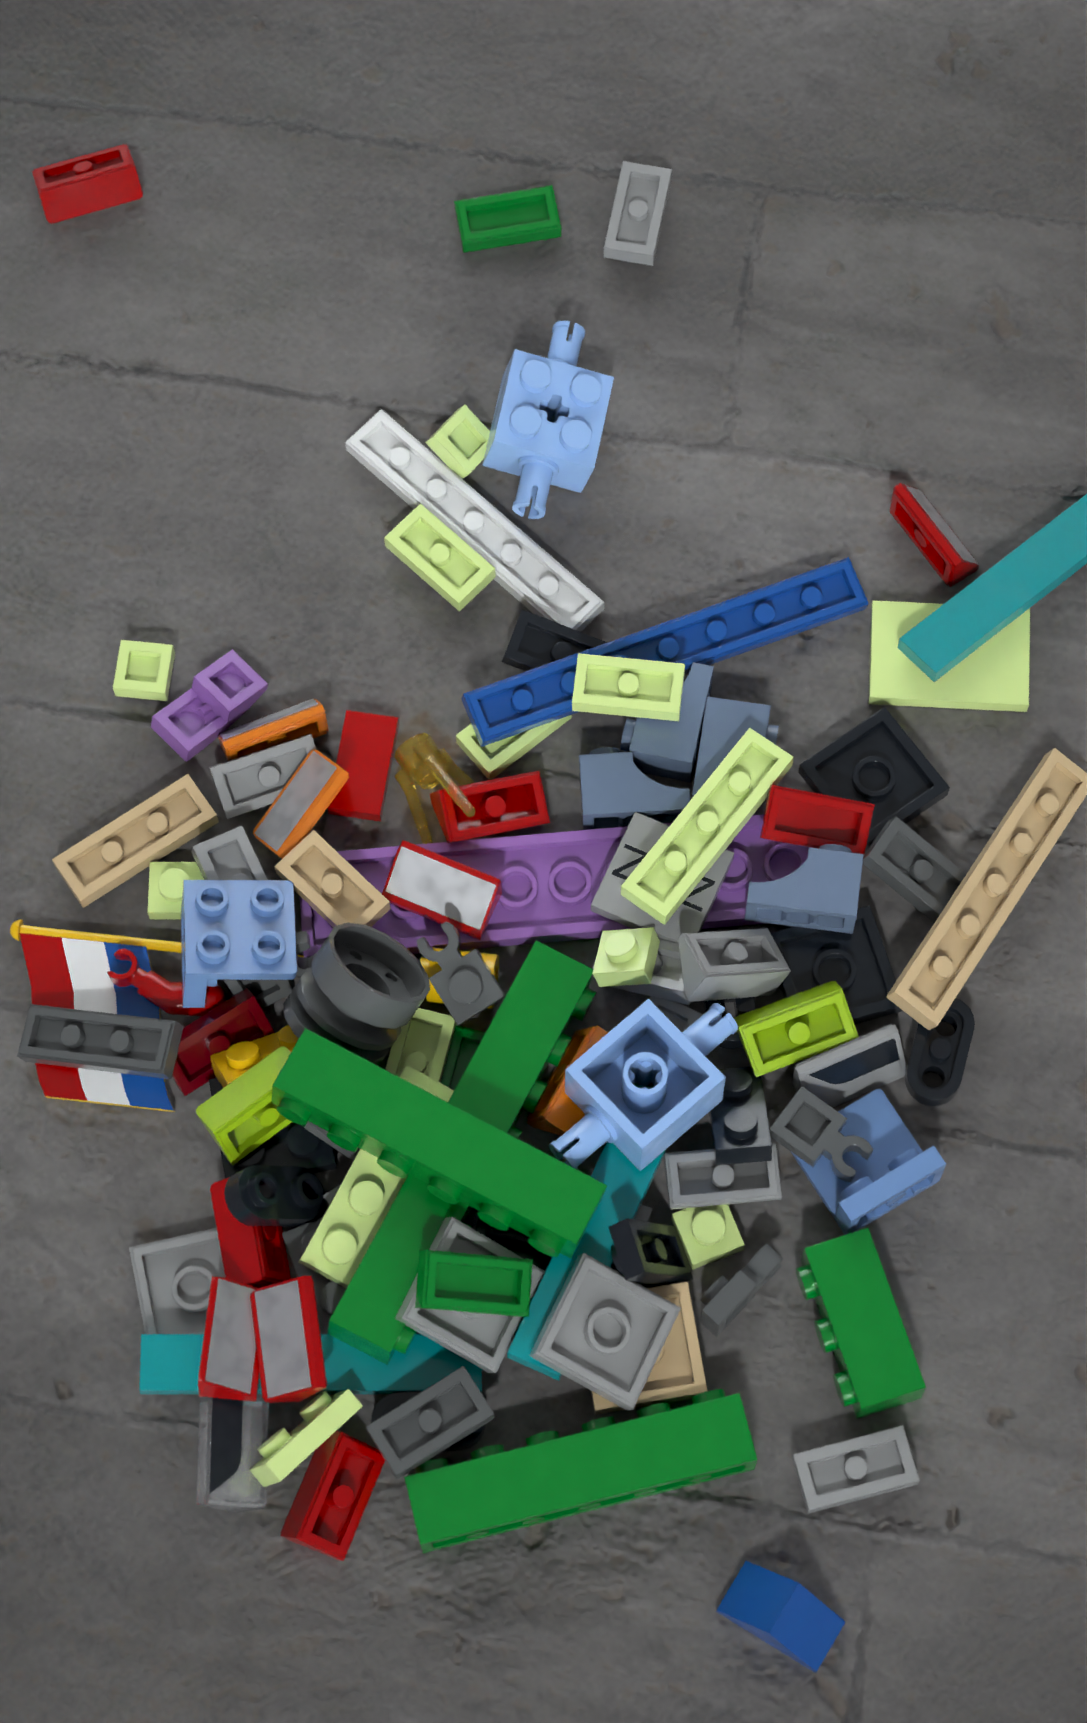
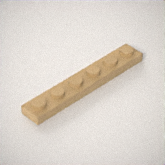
(990, 890)

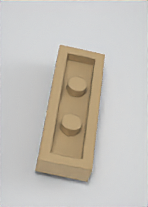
(135, 840)

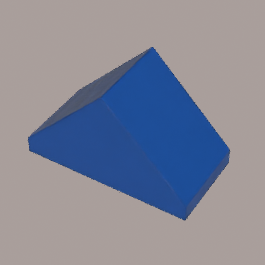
(781, 1614)

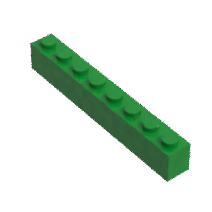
(494, 1088)

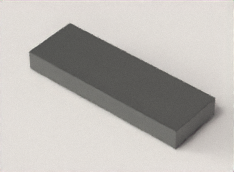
(100, 1041)

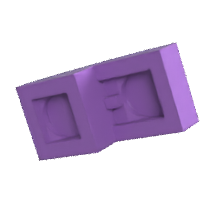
(210, 707)

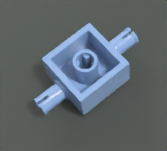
(548, 420)
(644, 1051)

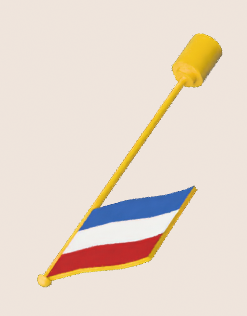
(71, 973)

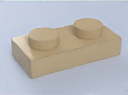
(331, 884)

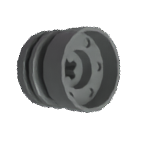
(358, 991)

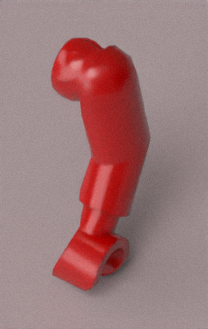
(161, 991)

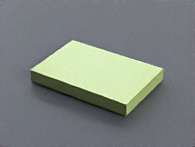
(985, 680)

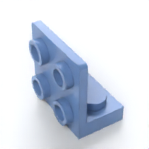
(235, 934)
(885, 1180)

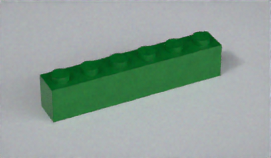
(436, 1144)
(580, 1471)

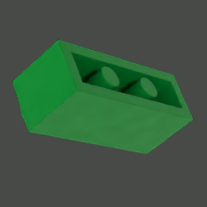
(860, 1324)

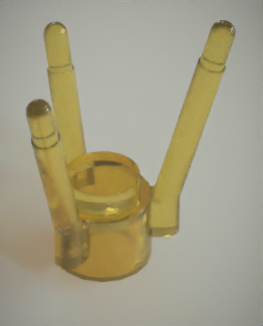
(428, 766)

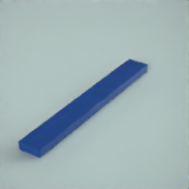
(698, 637)

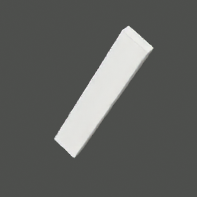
(518, 561)

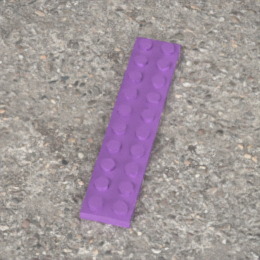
(551, 886)

